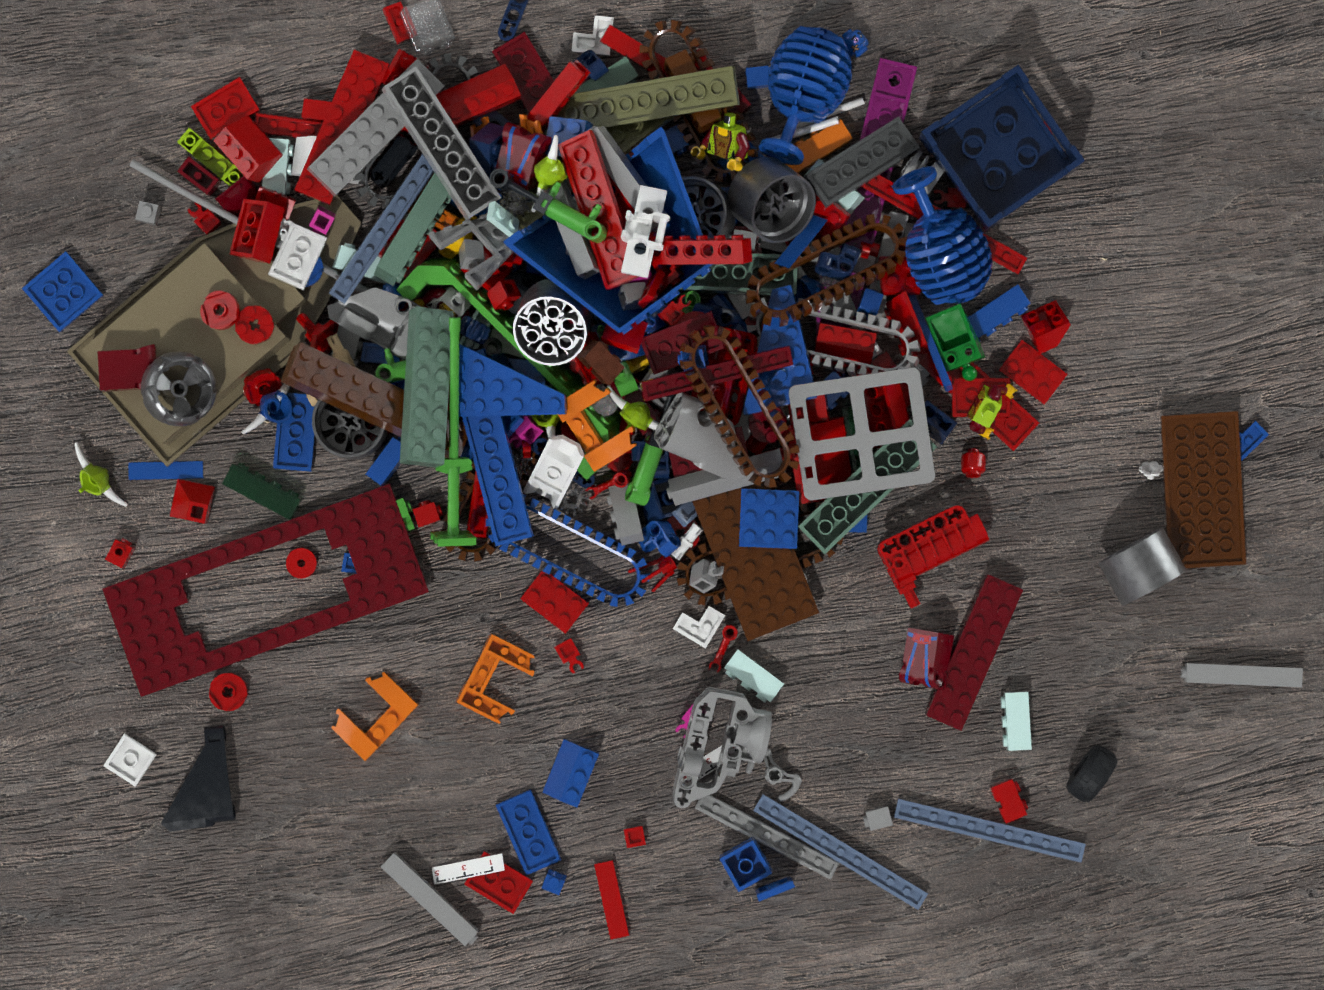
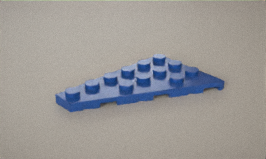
(780, 380)
(498, 390)

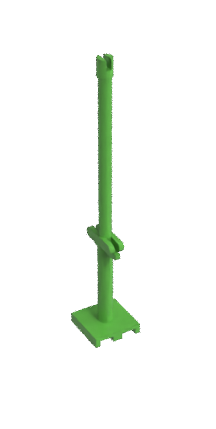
(454, 464)

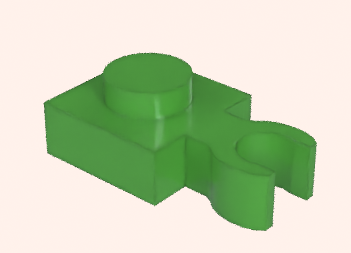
(405, 509)

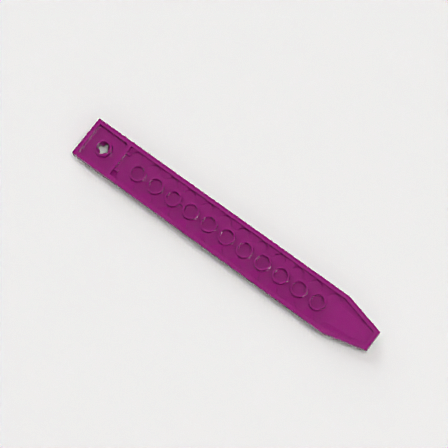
(884, 106)

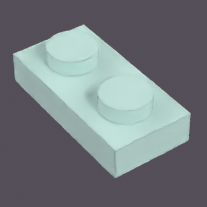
(502, 219)

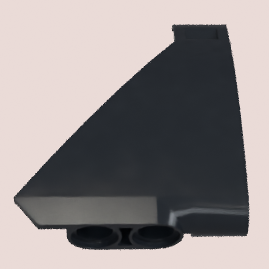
(206, 791)

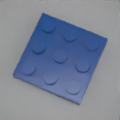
(62, 291)
(769, 518)

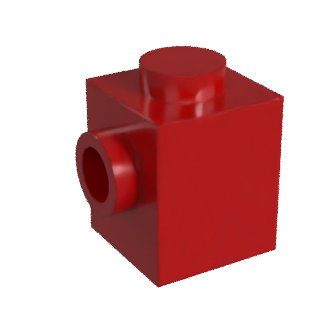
(503, 294)
(427, 513)
(120, 553)

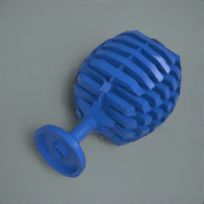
(806, 84)
(944, 247)

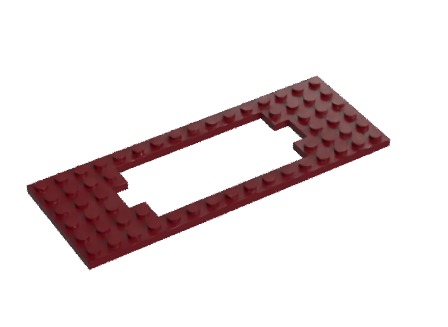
(146, 603)

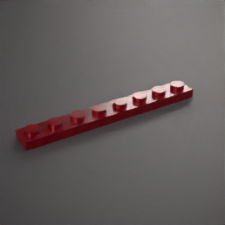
(715, 373)

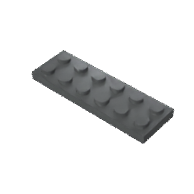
(862, 162)

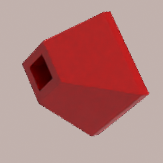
(1046, 326)
(192, 501)

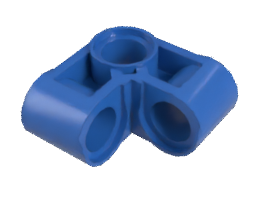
(660, 536)

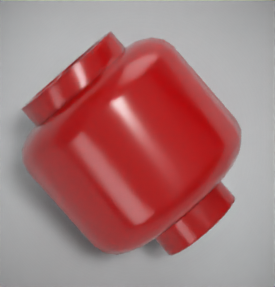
(973, 463)

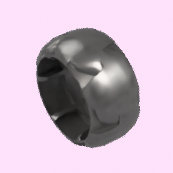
(182, 413)

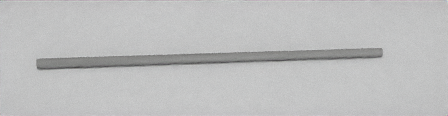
(216, 209)

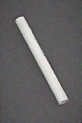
(841, 108)
(813, 127)

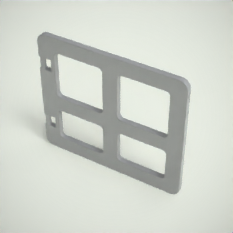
(863, 439)

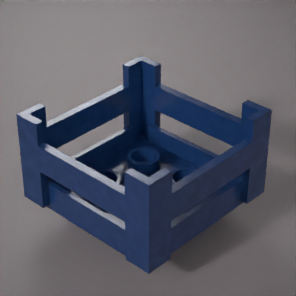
(1001, 149)

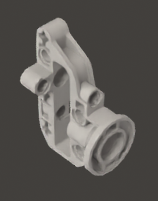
(746, 733)

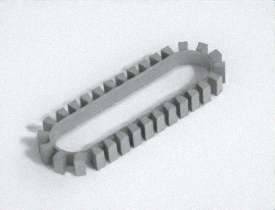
(848, 319)

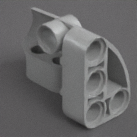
(375, 318)
(694, 437)

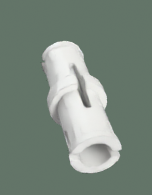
(687, 540)

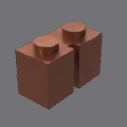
(604, 364)

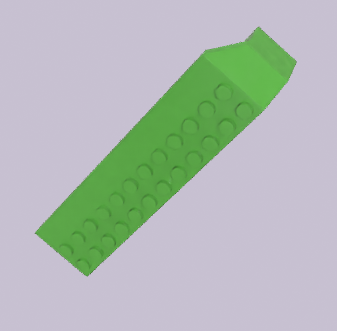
(448, 272)

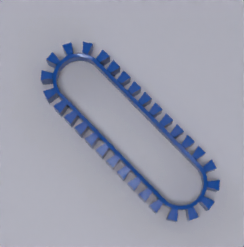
(568, 580)

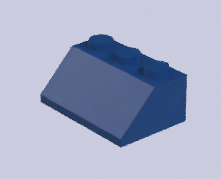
(570, 773)

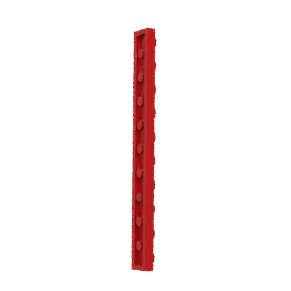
(999, 252)

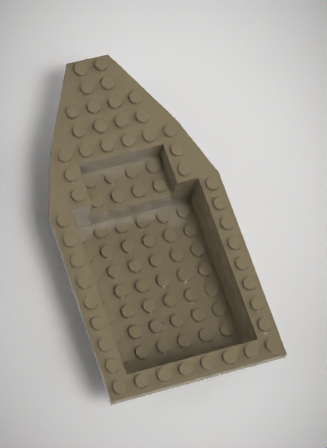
(169, 315)

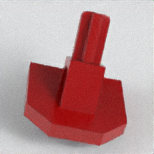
(318, 333)

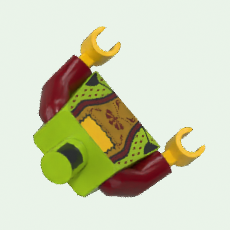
(726, 141)
(987, 407)

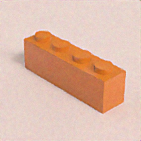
(821, 145)

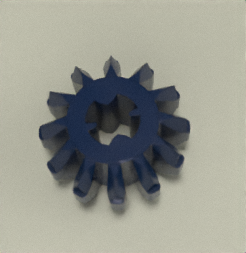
(474, 330)

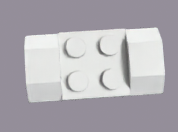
(555, 469)

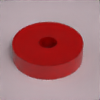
(293, 559)

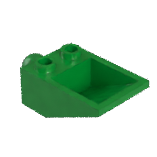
(953, 336)

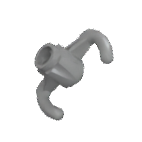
(774, 774)

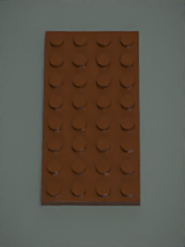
(1204, 488)
(762, 582)

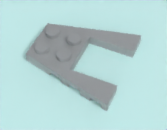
(489, 236)

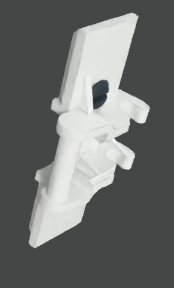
(637, 231)

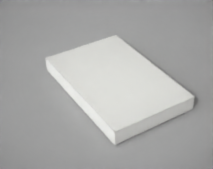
(297, 256)

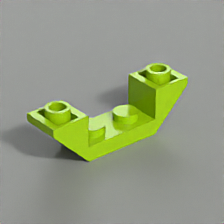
(210, 157)

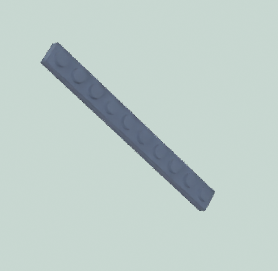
(382, 230)
(989, 830)
(840, 851)

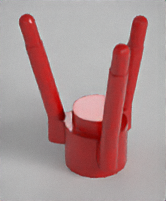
(666, 565)

